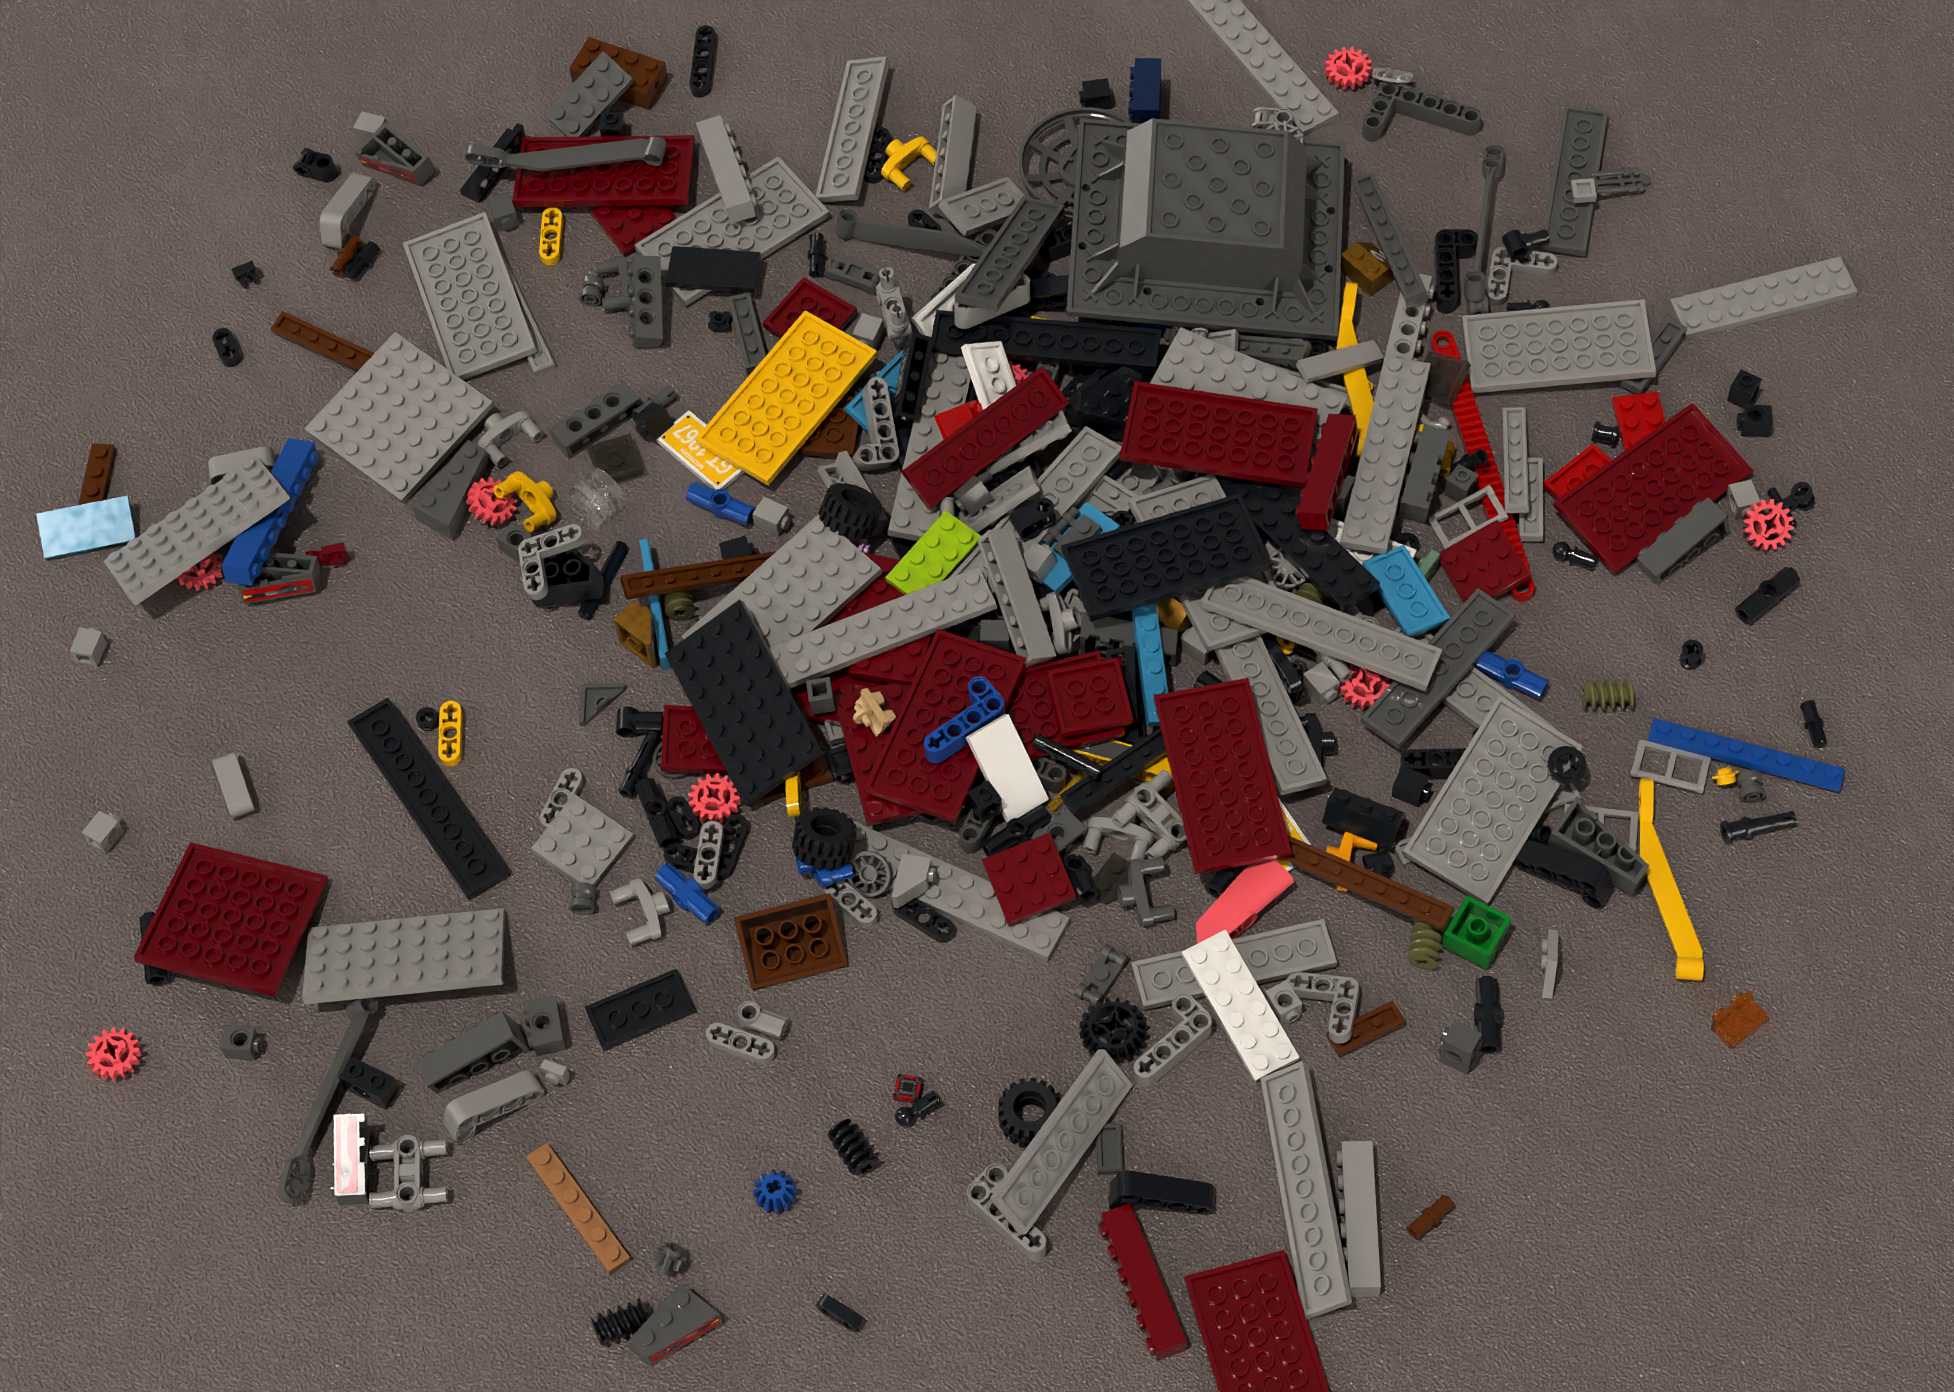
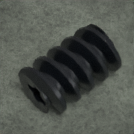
(852, 1148)
(619, 1322)

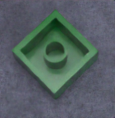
(1476, 932)

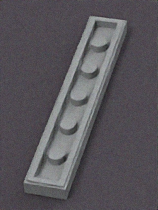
(1515, 460)

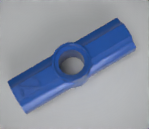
(710, 498)
(1524, 680)
(687, 893)

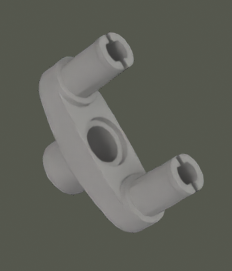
(503, 429)
(1062, 620)
(1128, 832)
(652, 906)

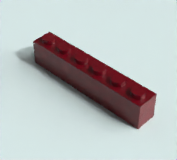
(1327, 472)
(1143, 1282)

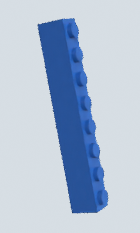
(254, 544)

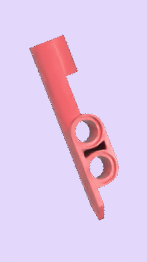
(1243, 899)

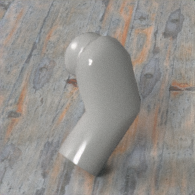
(1442, 423)

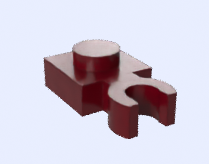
(331, 555)

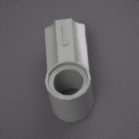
(764, 1020)

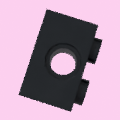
(369, 1083)

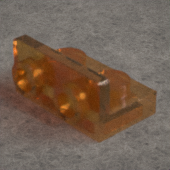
(1738, 1020)

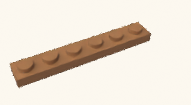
(578, 1208)

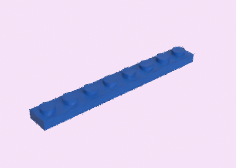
(1747, 755)

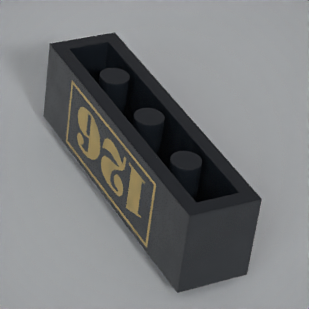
(911, 380)

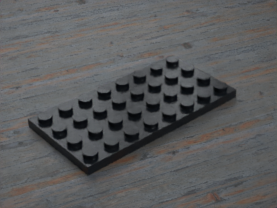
(1165, 557)
(744, 703)

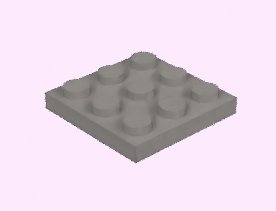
(582, 842)

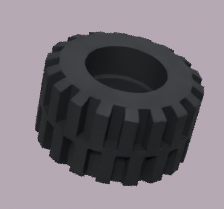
(850, 511)
(824, 838)
(1021, 1095)

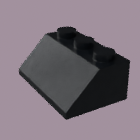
(1363, 817)

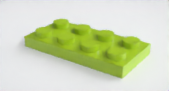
(934, 555)

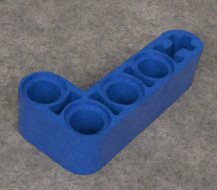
(941, 745)

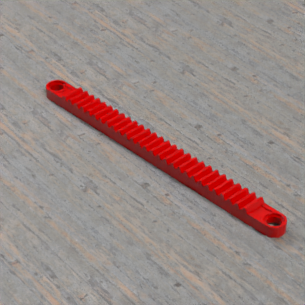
(1473, 438)

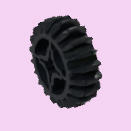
(1131, 1034)

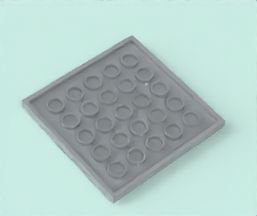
(399, 417)

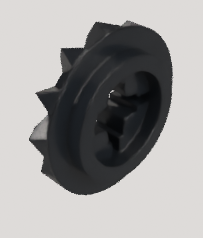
(1577, 764)

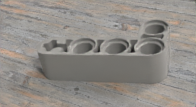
(344, 208)
(969, 316)
(876, 422)
(1169, 1045)
(490, 1102)
(984, 1208)

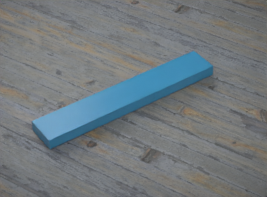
(655, 608)

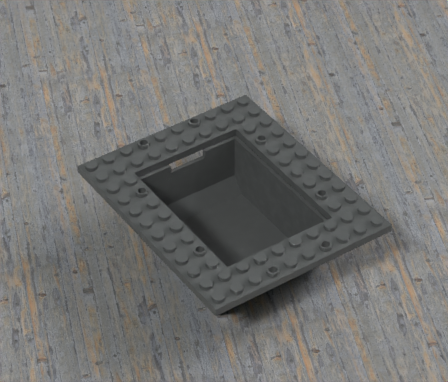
(1207, 227)

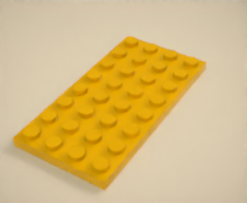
(786, 397)

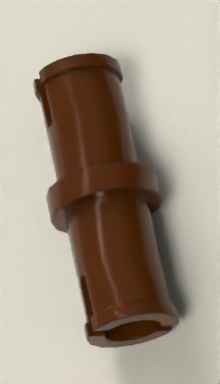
(346, 255)
(1430, 1216)

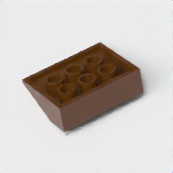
(790, 941)

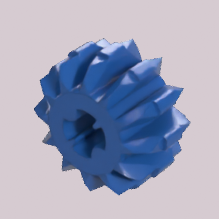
(771, 1184)

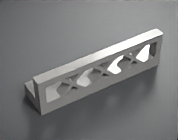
(849, 474)

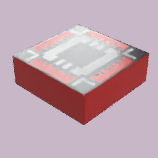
(907, 1088)

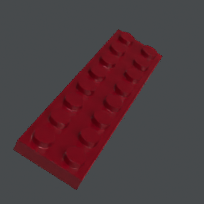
(985, 437)

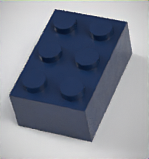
(1145, 90)

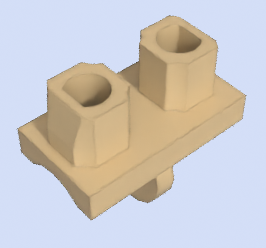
(870, 713)

